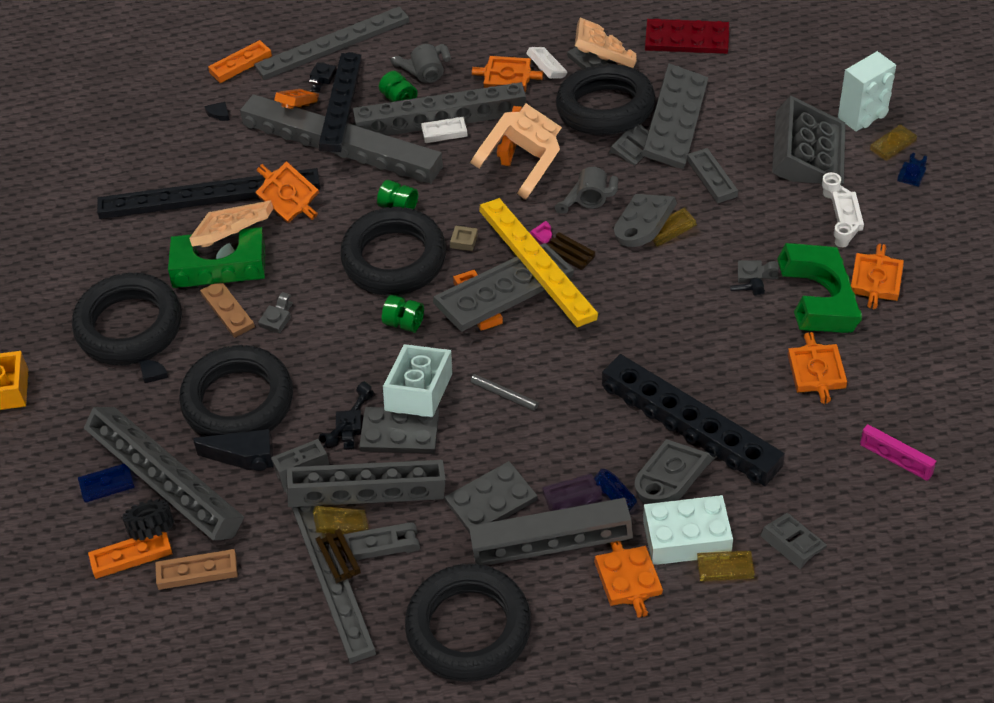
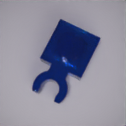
(913, 172)

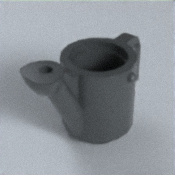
(424, 62)
(589, 190)

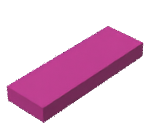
(898, 452)

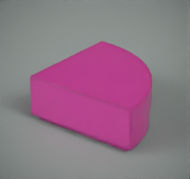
(542, 233)

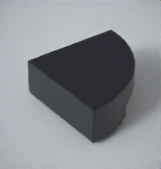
(217, 111)
(152, 371)

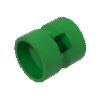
(396, 87)
(394, 195)
(399, 312)

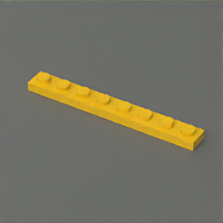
(539, 263)

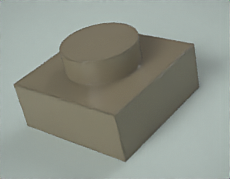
(463, 238)

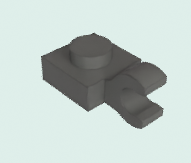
(753, 268)
(277, 317)

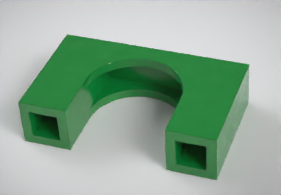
(243, 264)
(825, 266)

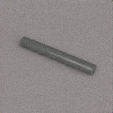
(504, 392)

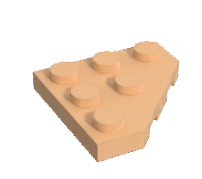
(593, 39)
(229, 221)

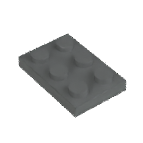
(398, 432)
(491, 497)

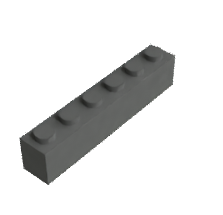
(551, 532)

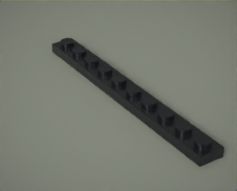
(187, 195)

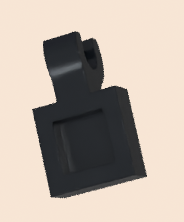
(320, 75)
(351, 429)

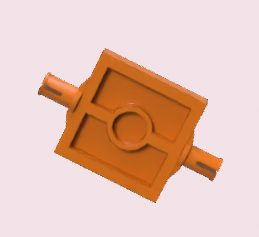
(507, 71)
(287, 191)
(877, 276)
(817, 368)
(628, 576)

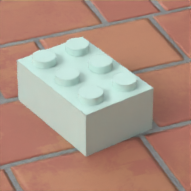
(866, 91)
(417, 380)
(685, 528)

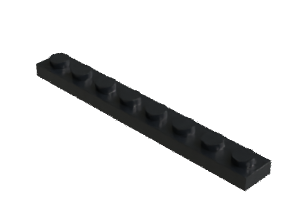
(340, 103)

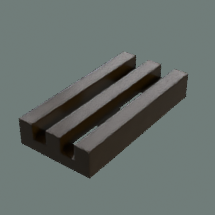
(572, 248)
(330, 539)

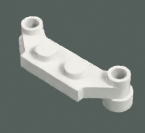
(845, 207)

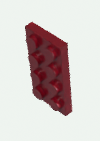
(687, 36)

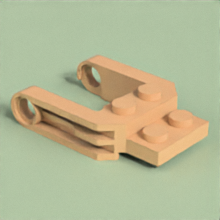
(531, 132)

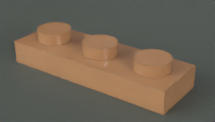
(227, 309)
(196, 569)

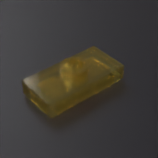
(893, 142)
(675, 225)
(348, 520)
(725, 566)

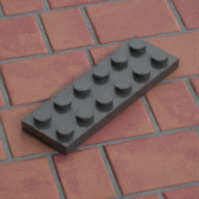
(675, 116)
(493, 291)

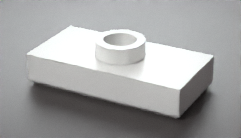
(546, 62)
(444, 129)

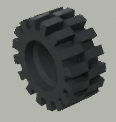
(148, 519)

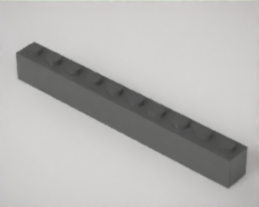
(358, 144)

